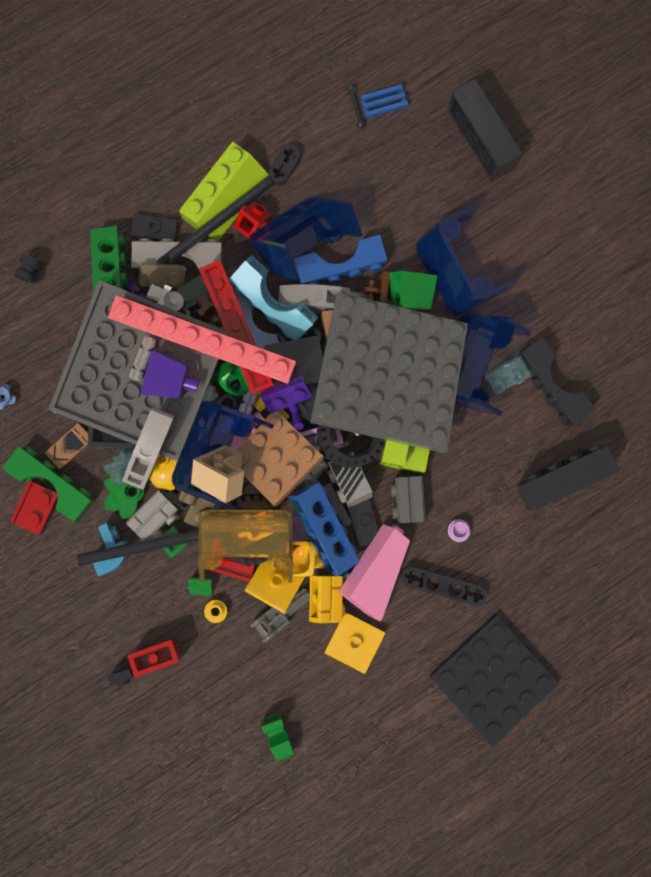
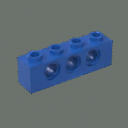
(323, 542)

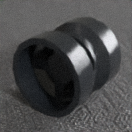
(28, 269)

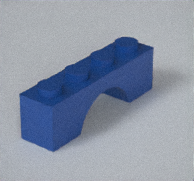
(369, 256)

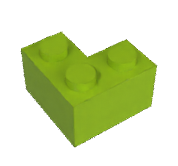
(404, 457)

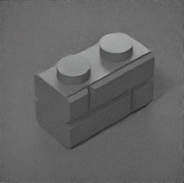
(409, 499)

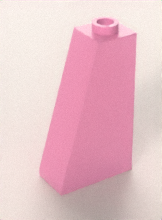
(376, 573)

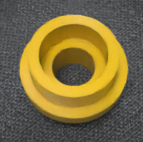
(208, 611)

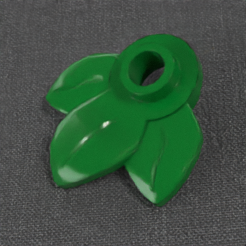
(121, 499)

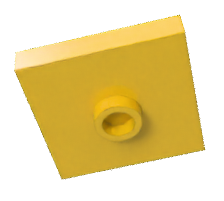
(273, 587)
(354, 642)

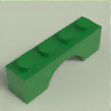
(71, 500)

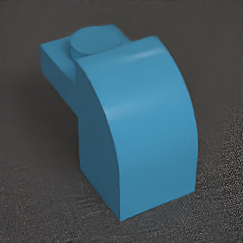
(110, 536)

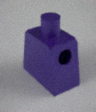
(167, 377)

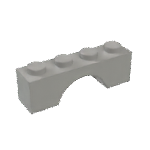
(154, 252)

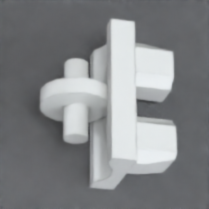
(164, 297)

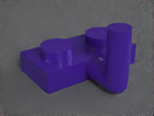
(288, 396)

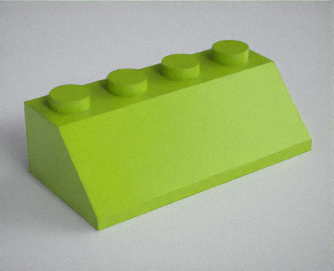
(224, 183)

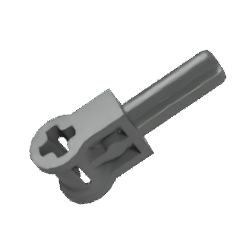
(276, 620)

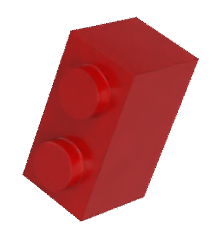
(154, 657)

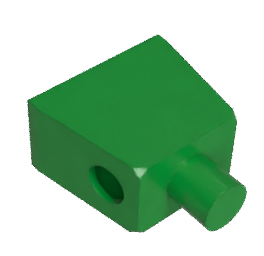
(412, 290)

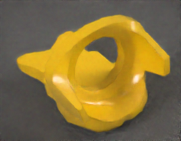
(306, 559)

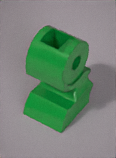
(277, 736)

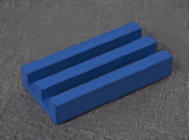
(382, 93)

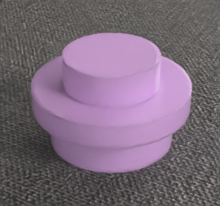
(459, 530)

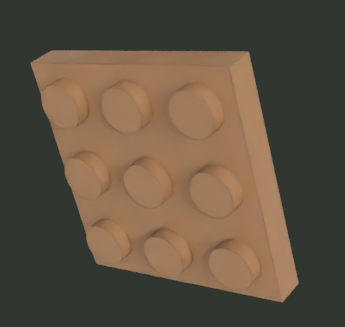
(277, 458)

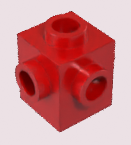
(252, 218)

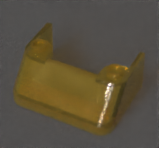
(245, 535)

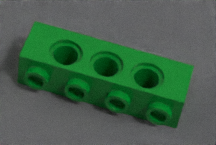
(104, 241)

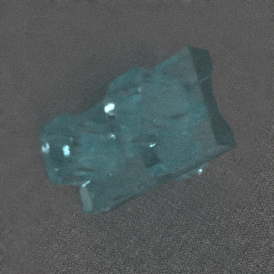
(508, 374)
(117, 469)

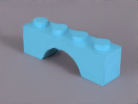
(251, 281)

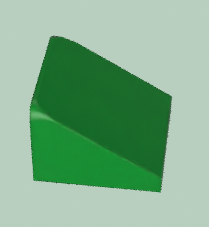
(200, 588)

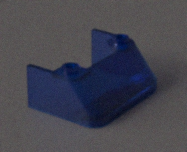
(302, 228)
(453, 283)
(482, 337)
(211, 429)

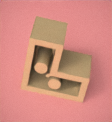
(219, 473)

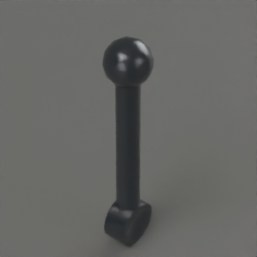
(351, 91)

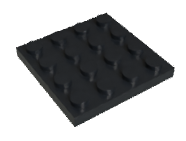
(494, 680)

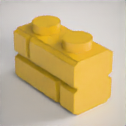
(325, 599)

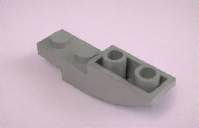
(315, 297)
(147, 448)

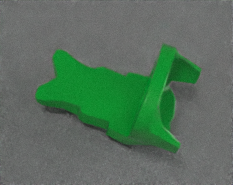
(227, 373)

